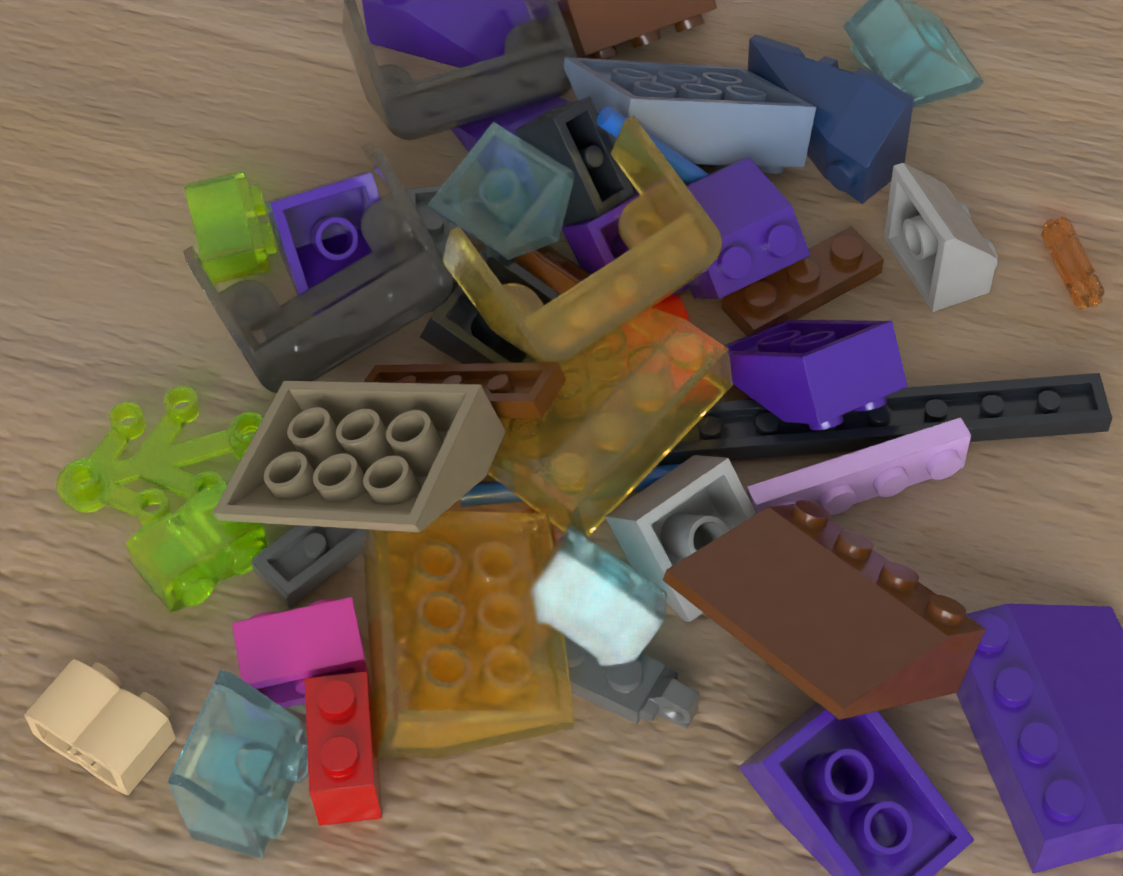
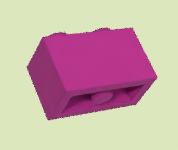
(298, 644)

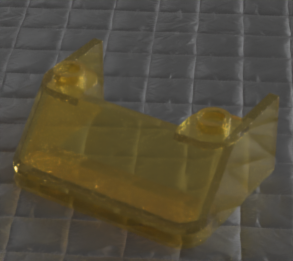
(668, 246)

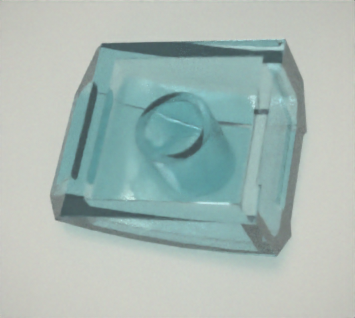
(598, 599)

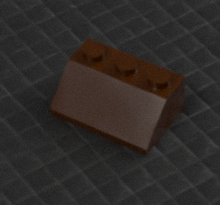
(602, 24)

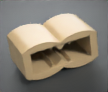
(102, 725)

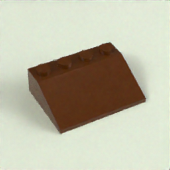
(830, 611)

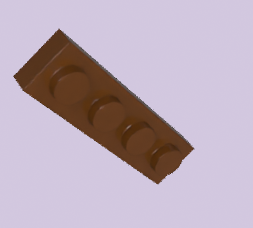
(512, 388)

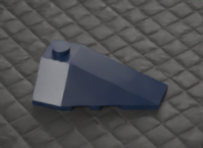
(858, 116)

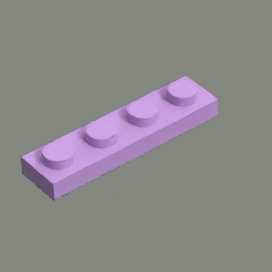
(870, 472)

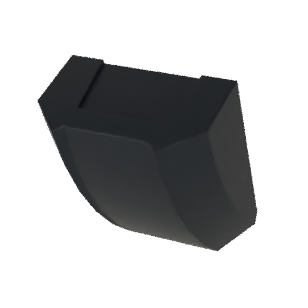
(462, 331)

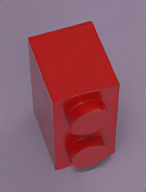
(342, 749)

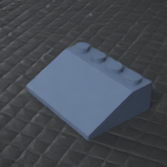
(701, 110)

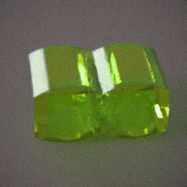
(228, 226)
(193, 551)

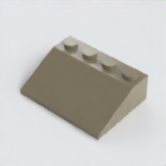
(363, 455)

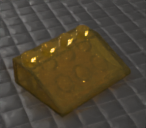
(613, 419)
(460, 636)

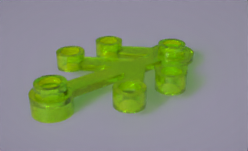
(154, 461)

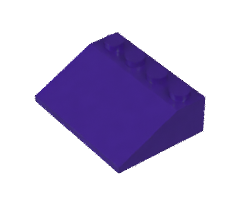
(1051, 725)

